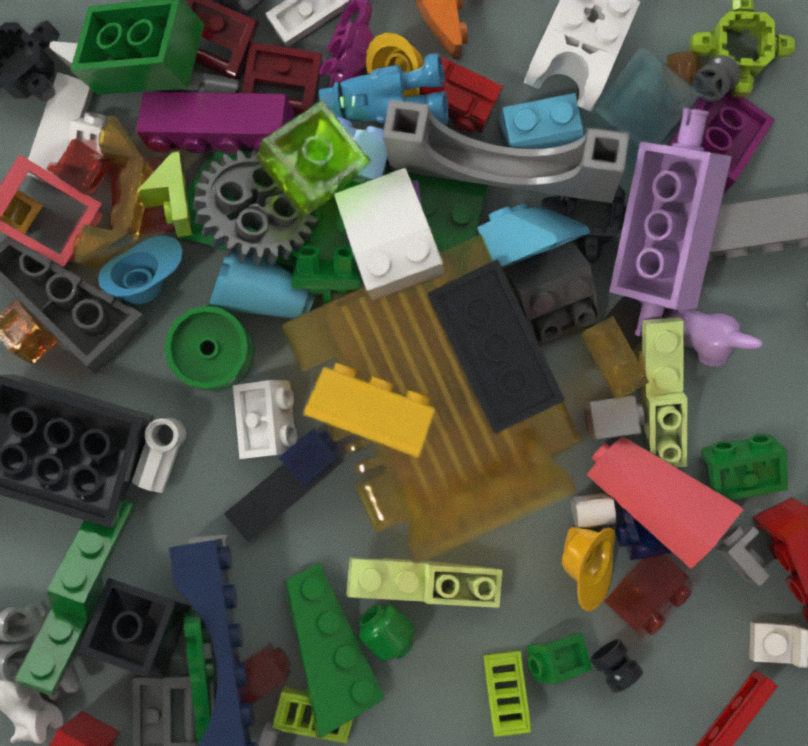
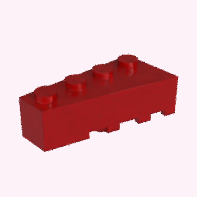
(789, 531)

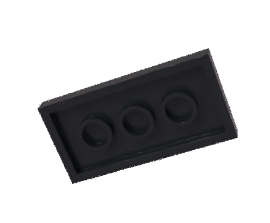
(495, 346)

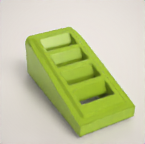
(297, 726)
(512, 726)

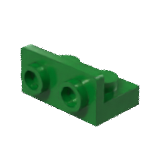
(747, 467)

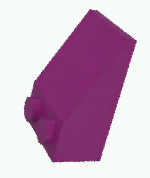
(733, 130)

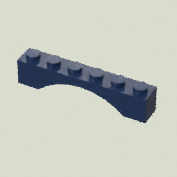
(202, 578)

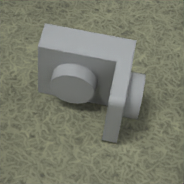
(744, 561)

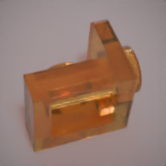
(23, 333)

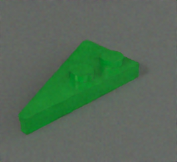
(200, 670)

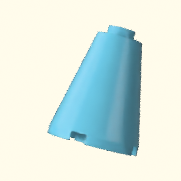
(258, 289)

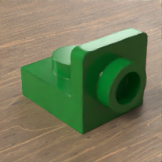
(559, 659)

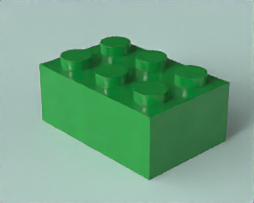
(137, 46)

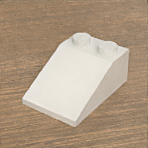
(389, 234)

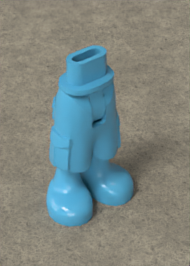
(368, 95)

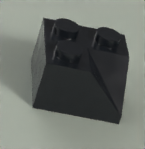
(134, 629)

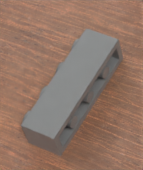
(761, 226)

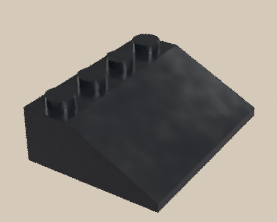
(67, 449)

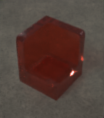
(81, 167)

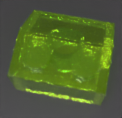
(312, 158)

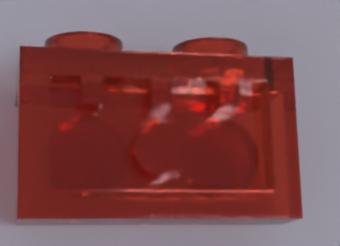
(649, 594)

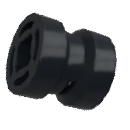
(616, 665)

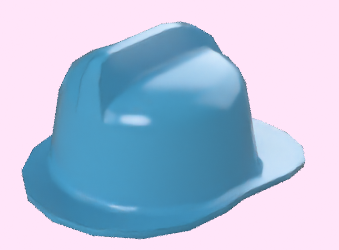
(141, 271)

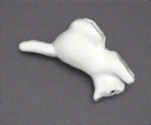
(28, 712)

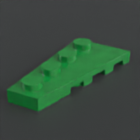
(332, 660)

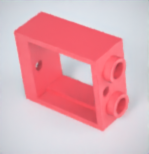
(8, 189)

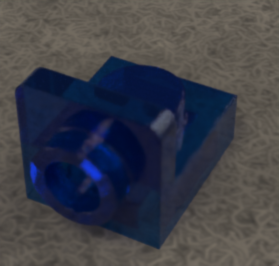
(310, 455)
(637, 539)

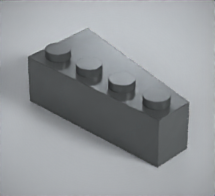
(77, 313)

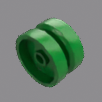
(189, 340)

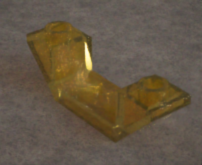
(98, 244)

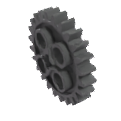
(252, 208)

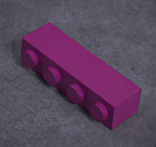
(210, 120)

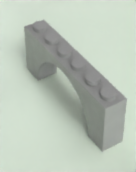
(426, 147)

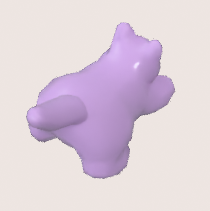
(712, 335)

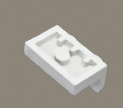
(264, 418)

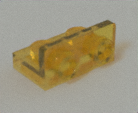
(614, 357)

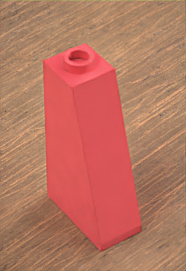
(664, 499)

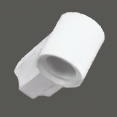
(158, 458)

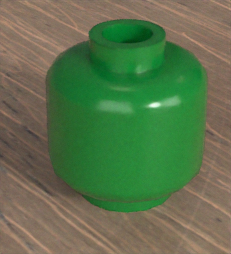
(386, 632)

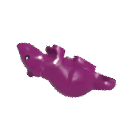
(349, 44)

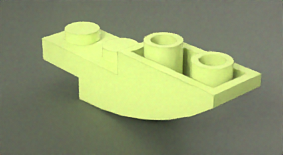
(663, 396)
(424, 582)

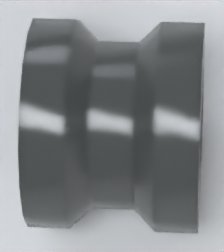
(708, 77)

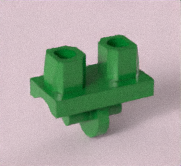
(326, 276)

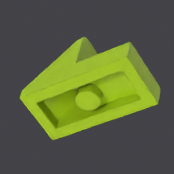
(168, 189)

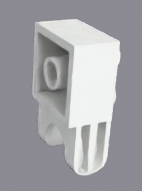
(582, 45)

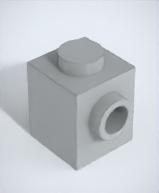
(613, 417)

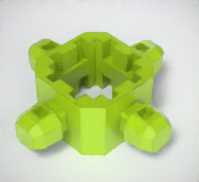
(759, 24)

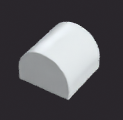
(593, 510)

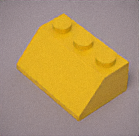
(371, 409)

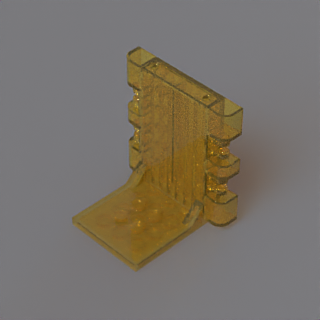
(465, 472)

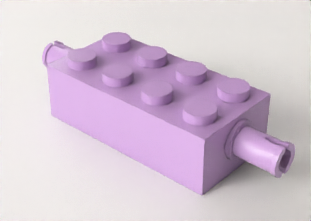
(670, 221)

